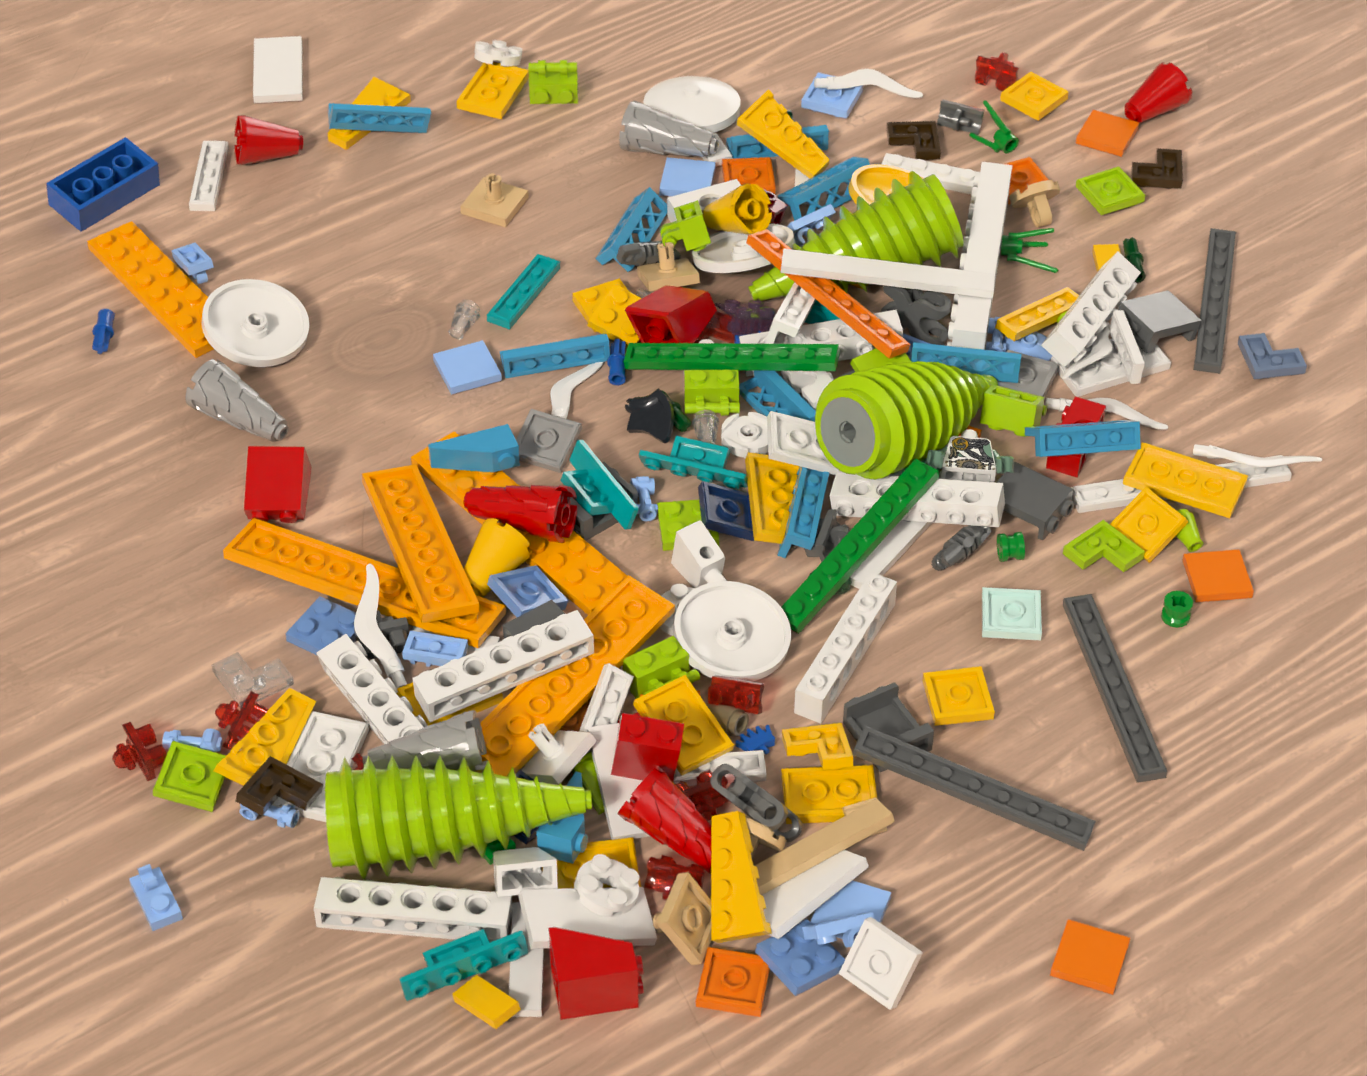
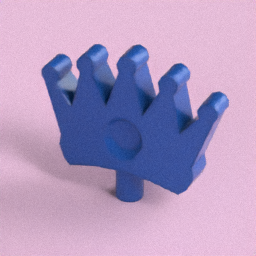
(756, 741)

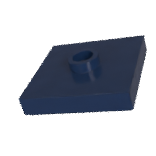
(725, 510)

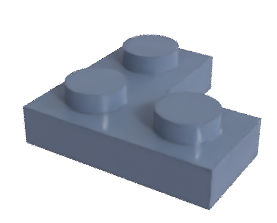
(1267, 363)

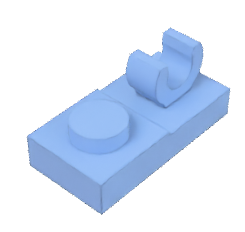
(810, 221)
(193, 261)
(433, 648)
(155, 897)
(826, 931)

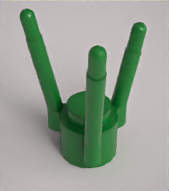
(1004, 138)
(1013, 245)

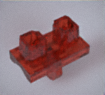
(997, 69)
(736, 693)
(230, 715)
(135, 751)
(704, 795)
(663, 873)

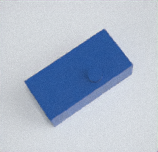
(103, 184)

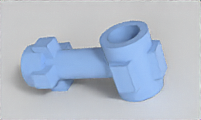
(997, 337)
(645, 487)
(209, 741)
(285, 816)

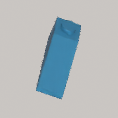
(478, 451)
(566, 836)

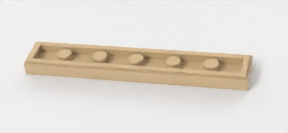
(822, 845)

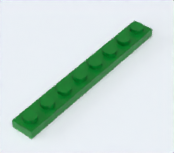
(732, 356)
(858, 544)

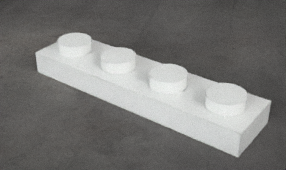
(950, 177)

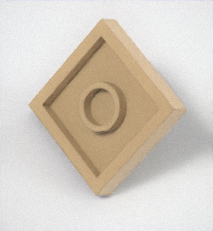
(494, 201)
(668, 270)
(686, 918)

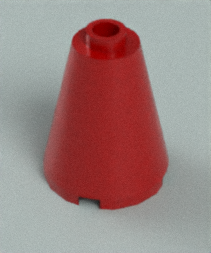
(1159, 93)
(264, 140)

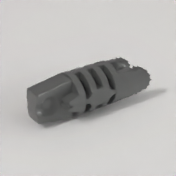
(641, 253)
(960, 546)

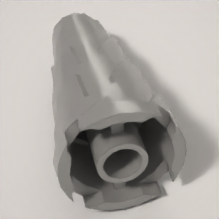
(662, 134)
(229, 399)
(450, 739)

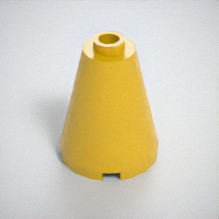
(739, 211)
(494, 552)

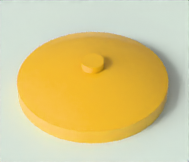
(877, 175)

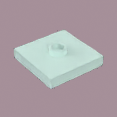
(1011, 613)

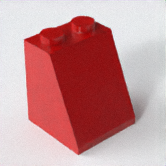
(671, 315)
(277, 483)
(646, 744)
(593, 973)

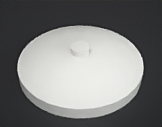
(696, 100)
(732, 254)
(255, 323)
(732, 630)

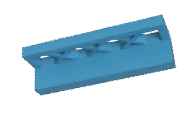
(378, 118)
(748, 147)
(822, 183)
(632, 223)
(555, 355)
(1000, 365)
(775, 390)
(1085, 437)
(804, 510)

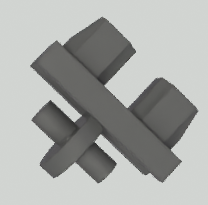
(960, 117)
(828, 536)
(394, 630)

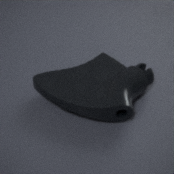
(651, 415)

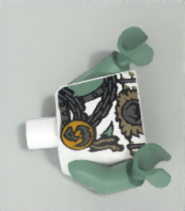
(969, 459)

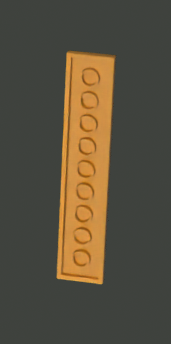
(571, 566)
(344, 577)
(619, 630)

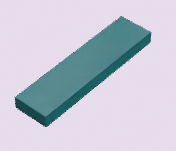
(523, 291)

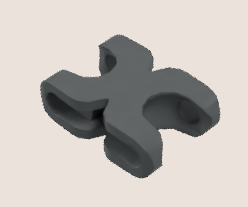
(919, 312)
(756, 802)

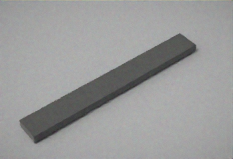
(1214, 301)
(1114, 689)
(974, 788)

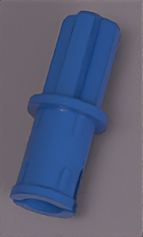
(103, 331)
(616, 362)

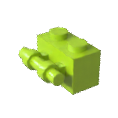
(553, 82)
(689, 227)
(711, 391)
(1011, 409)
(658, 666)

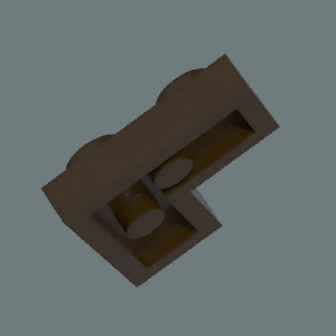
(920, 134)
(1165, 173)
(278, 780)

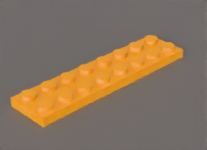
(155, 283)
(420, 544)

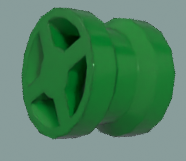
(1010, 546)
(1177, 609)

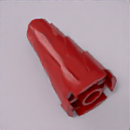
(533, 509)
(669, 818)

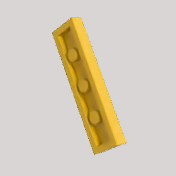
(1036, 315)

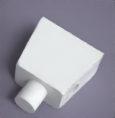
(698, 555)
(521, 870)

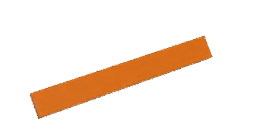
(834, 299)

